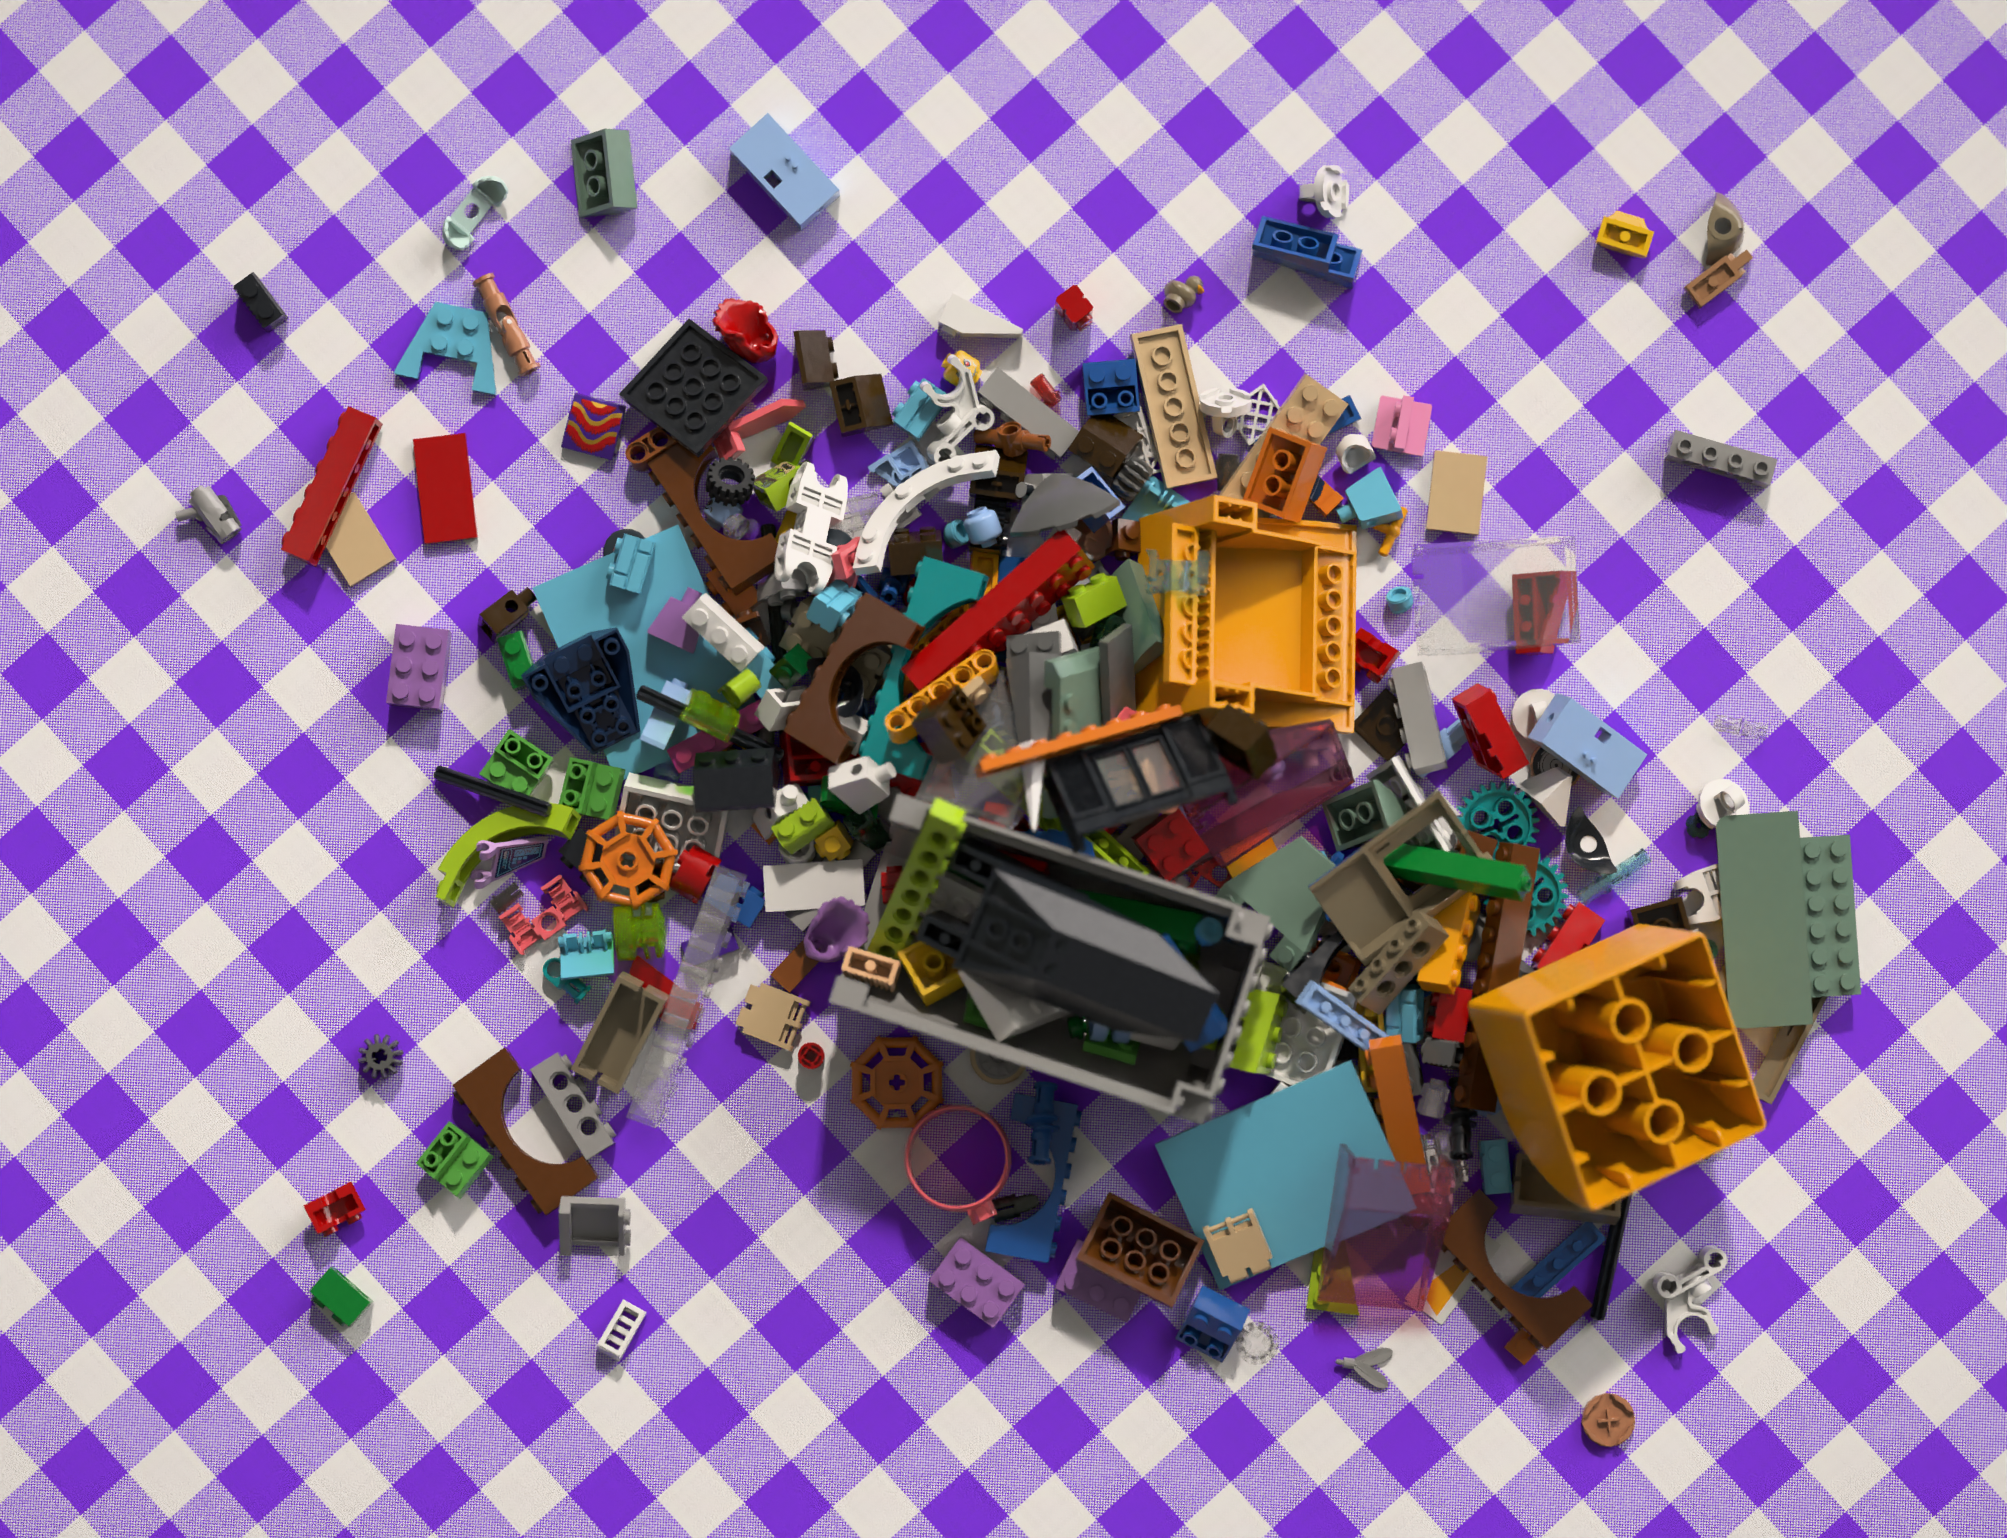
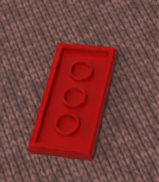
(445, 488)

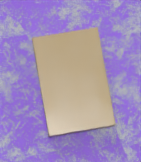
(1456, 492)
(358, 543)

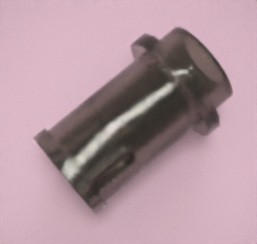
(505, 898)

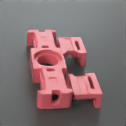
(529, 934)

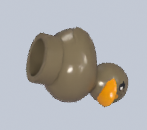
(1182, 295)

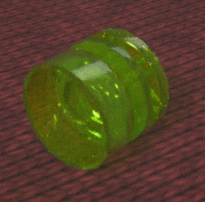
(639, 932)

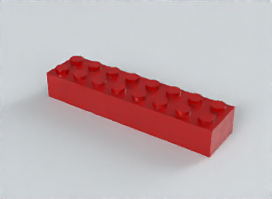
(1005, 609)

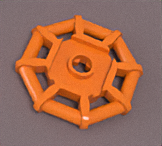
(632, 845)
(885, 1071)

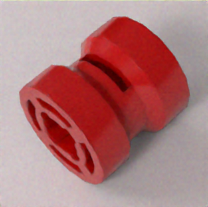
(813, 1058)

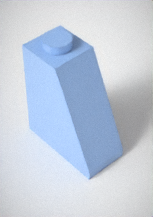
(662, 724)

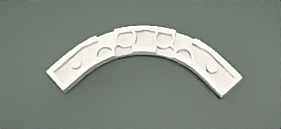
(907, 495)

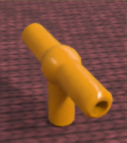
(1392, 532)

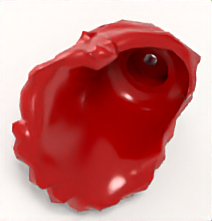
(746, 329)

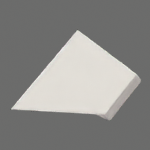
(1550, 793)

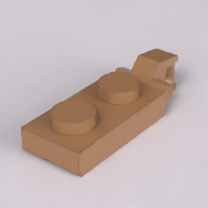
(1717, 278)

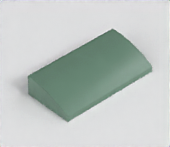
(1141, 613)

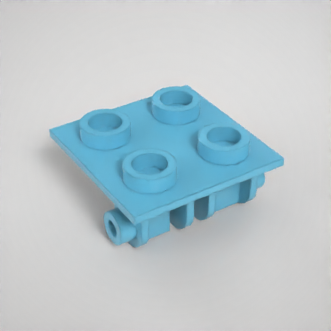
(1153, 499)
(586, 955)

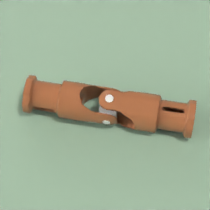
(512, 336)

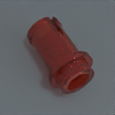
(1046, 391)

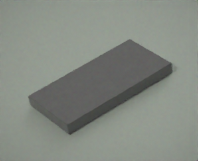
(1117, 672)

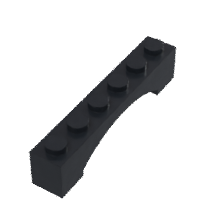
(1315, 965)

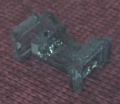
(1177, 574)

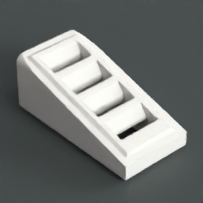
(610, 1351)

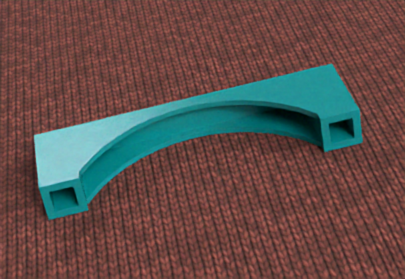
(937, 592)

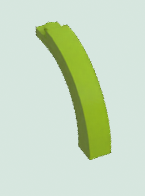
(498, 828)

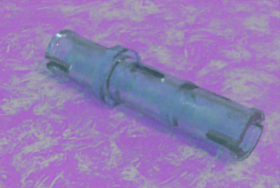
(1605, 882)

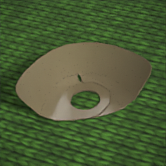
(1723, 244)

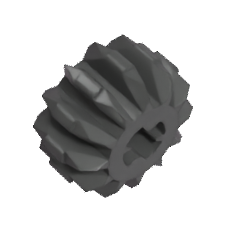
(1131, 479)
(384, 1065)

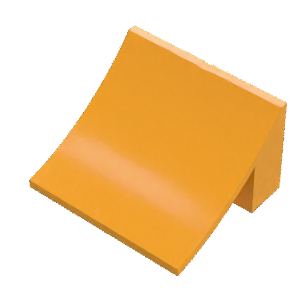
(1272, 621)

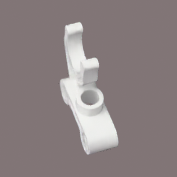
(962, 416)
(1684, 1289)

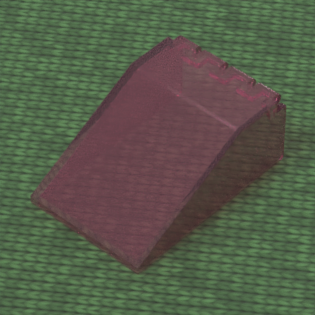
(1306, 774)
(1385, 1231)

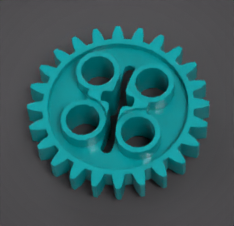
(1488, 801)
(1543, 911)

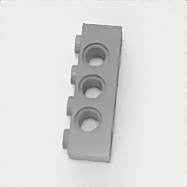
(1720, 459)
(588, 1144)

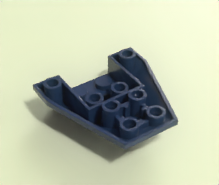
(588, 688)

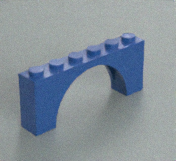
(1034, 1235)

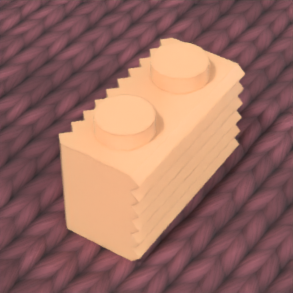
(871, 969)

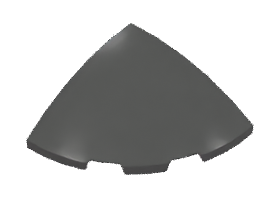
(1060, 503)

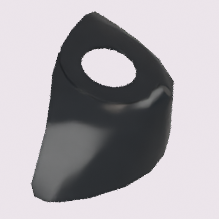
(853, 694)
(1595, 861)

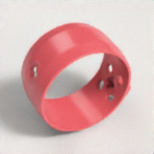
(981, 1209)

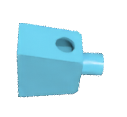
(1370, 501)

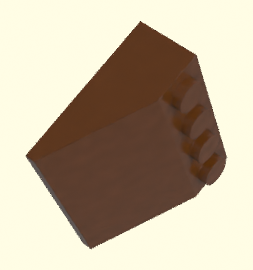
(1139, 1250)

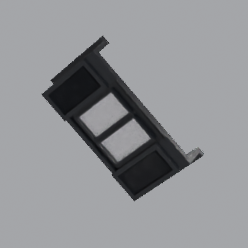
(1135, 777)

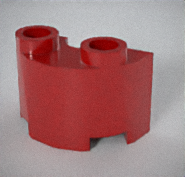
(1373, 655)
(694, 873)
(335, 1208)

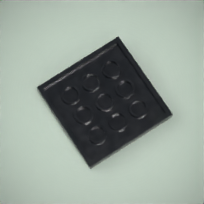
(693, 387)

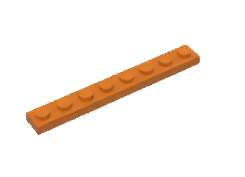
(1066, 742)

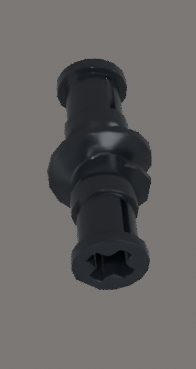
(1460, 1126)

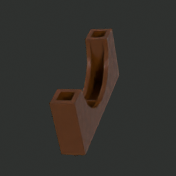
(738, 561)
(817, 717)
(484, 1095)
(1541, 1317)

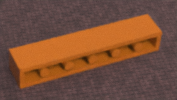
(1395, 1099)

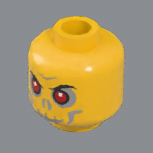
(950, 372)

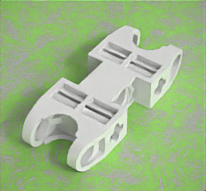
(806, 545)
(1706, 884)

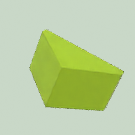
(792, 445)

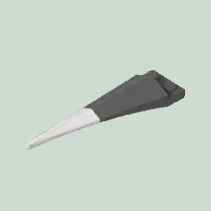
(1031, 701)

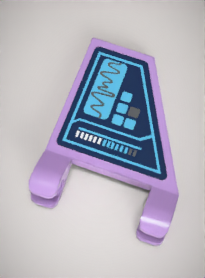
(507, 858)

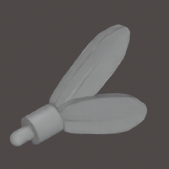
(1363, 1363)

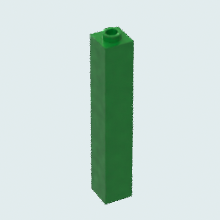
(1459, 872)

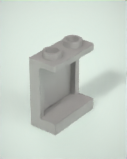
(593, 1222)

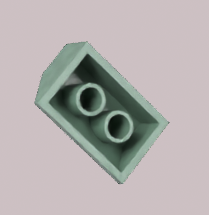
(604, 173)
(1362, 814)

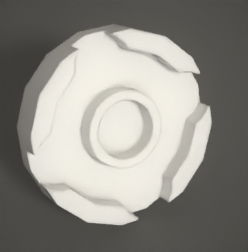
(1327, 191)
(1225, 407)
(1529, 709)
(1721, 799)

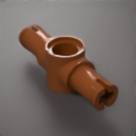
(1012, 439)

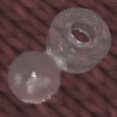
(738, 526)

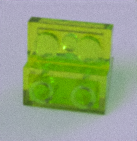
(710, 715)

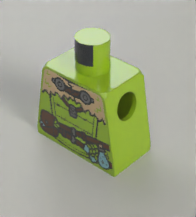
(774, 485)

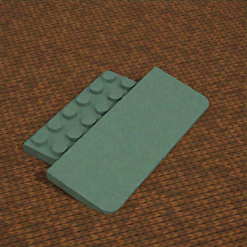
(1784, 918)

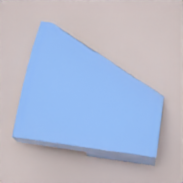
(900, 464)

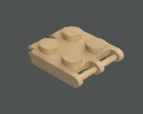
(771, 1015)
(1239, 1246)

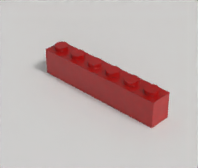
(331, 486)

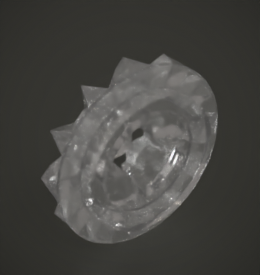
(1269, 1341)

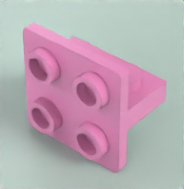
(1401, 425)

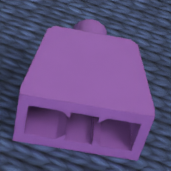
(672, 627)

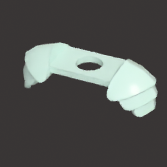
(485, 193)

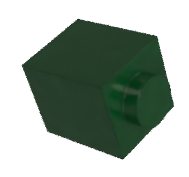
(791, 666)

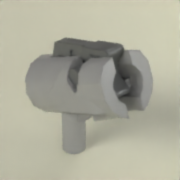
(214, 512)

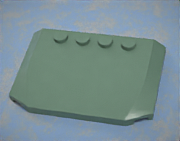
(1074, 698)

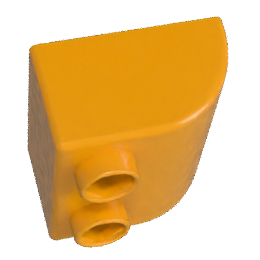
(1619, 1063)

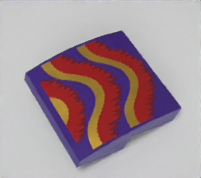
(593, 426)

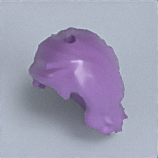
(835, 929)

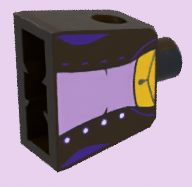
(497, 621)

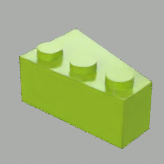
(1260, 1032)

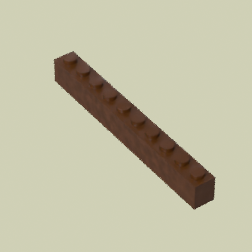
(1497, 965)

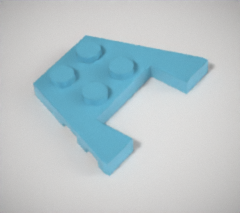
(456, 335)

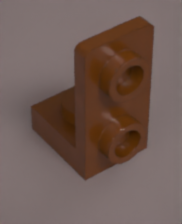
(753, 621)

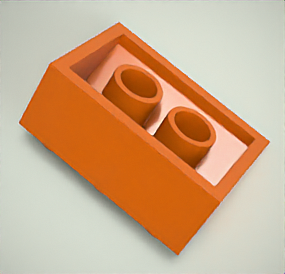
(1284, 474)

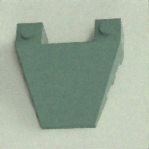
(1281, 891)

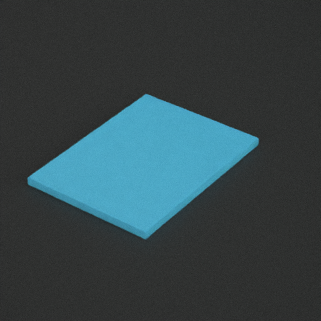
(587, 603)
(1276, 1160)

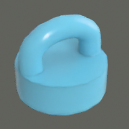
(955, 534)
(1399, 599)
(1208, 931)

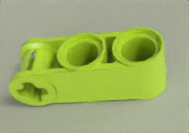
(740, 688)

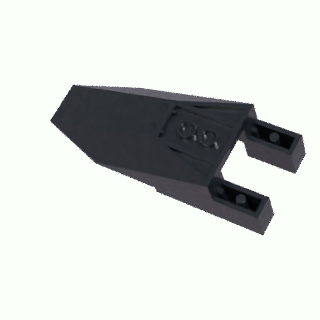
(1068, 950)

